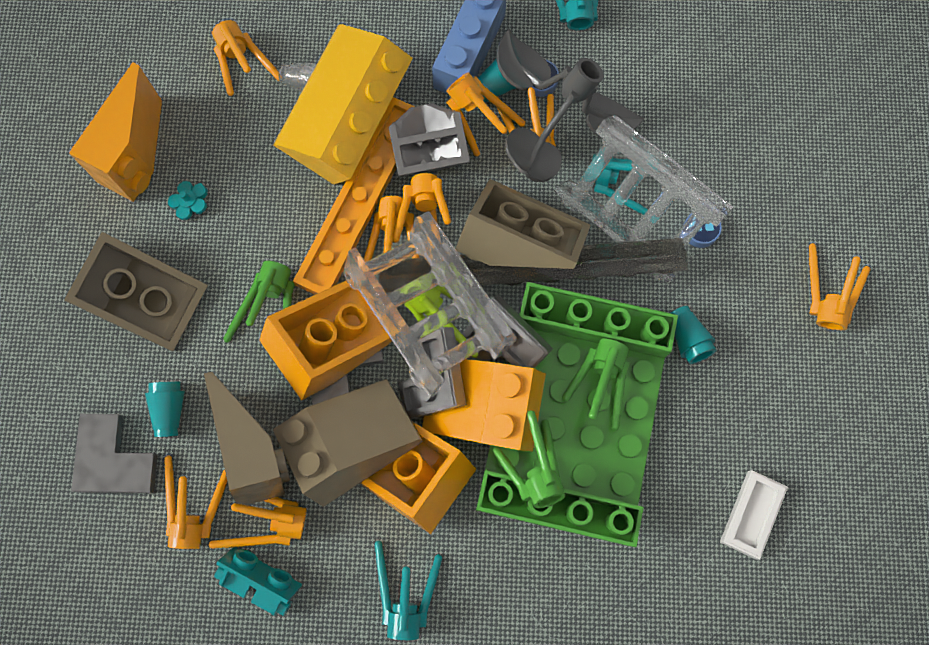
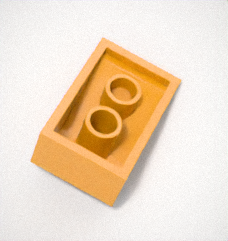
(123, 136)
(323, 338)
(496, 405)
(423, 480)

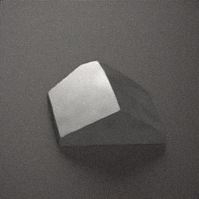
(428, 140)

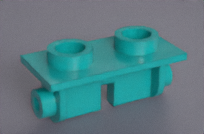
(242, 569)

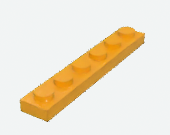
(352, 208)

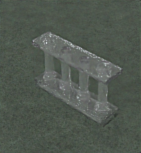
(647, 162)
(446, 271)

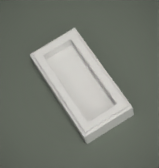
(753, 514)

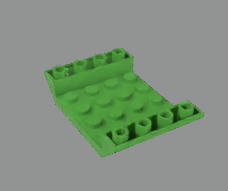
(595, 464)

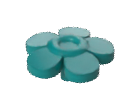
(188, 200)

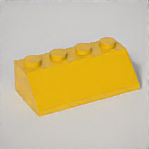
(343, 102)

